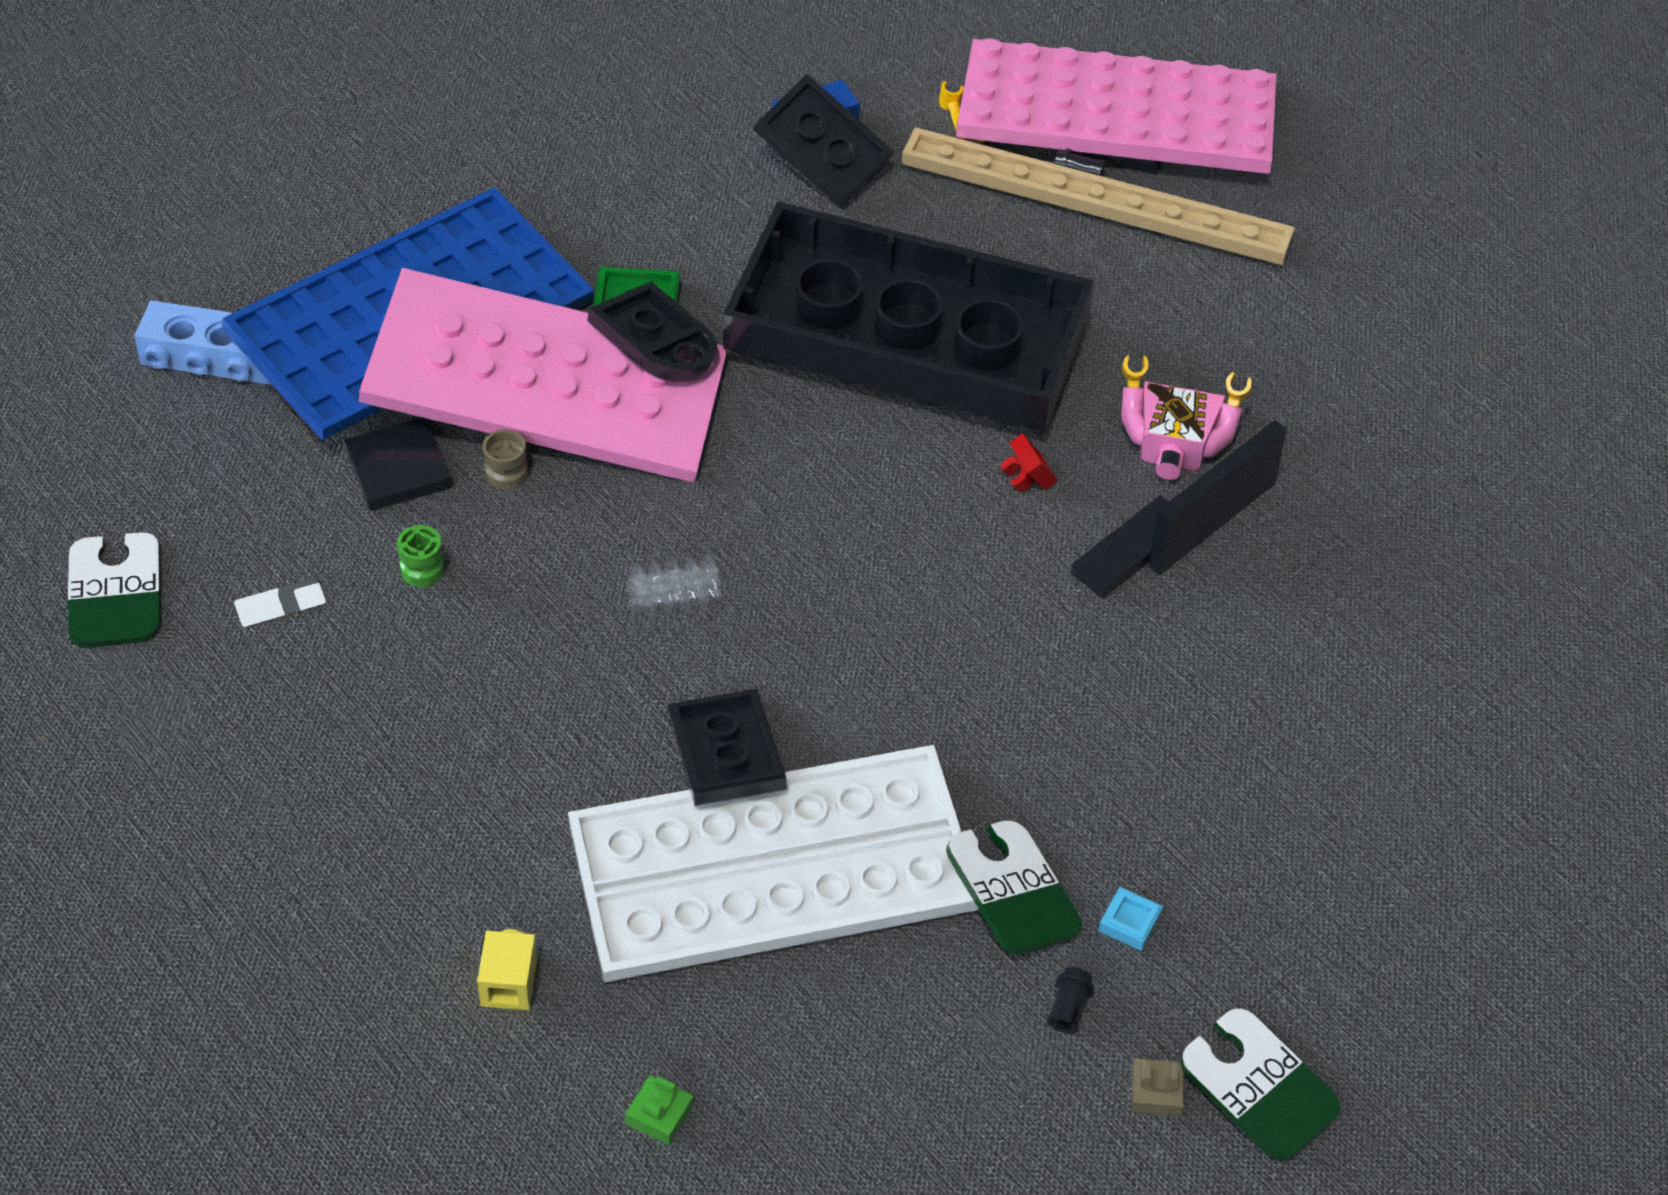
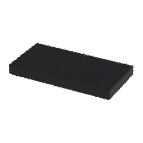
(1216, 497)

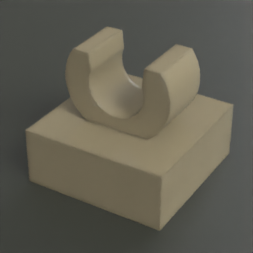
(1157, 1087)

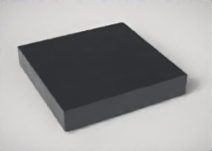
(397, 463)

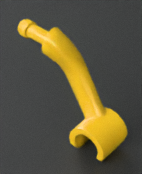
(952, 102)

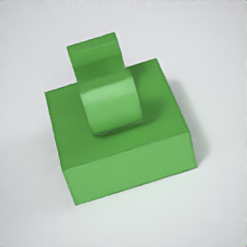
(659, 1109)

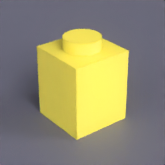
(507, 970)

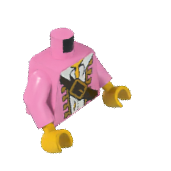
(1176, 423)

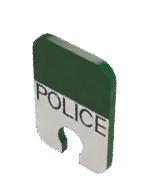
(114, 601)
(1016, 894)
(1266, 1091)

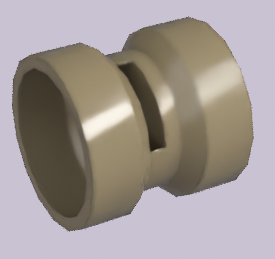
(505, 459)

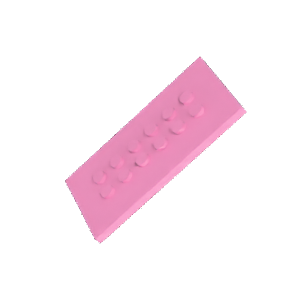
(533, 370)

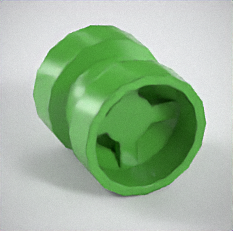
(420, 555)

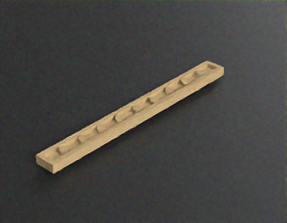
(1098, 196)

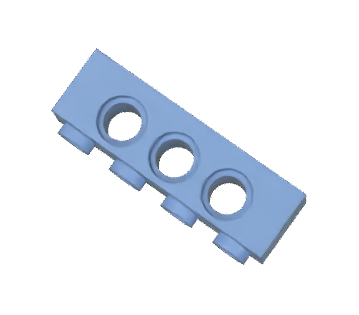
(191, 342)

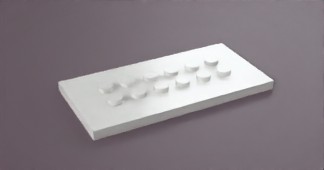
(769, 871)

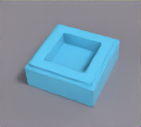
(1130, 918)

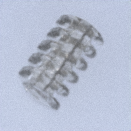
(673, 586)

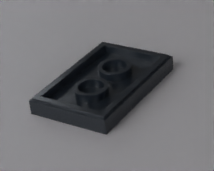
(823, 140)
(726, 747)

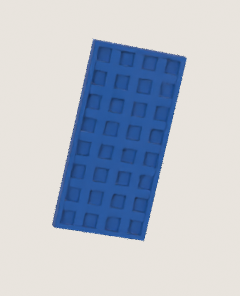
(324, 328)

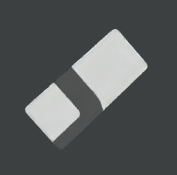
(279, 602)

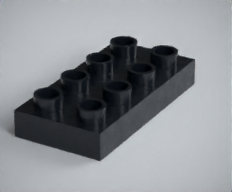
(908, 316)

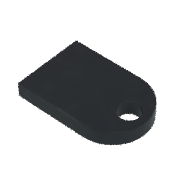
(656, 333)

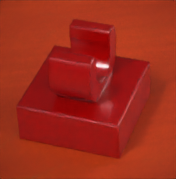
(1030, 462)

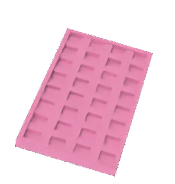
(1119, 105)

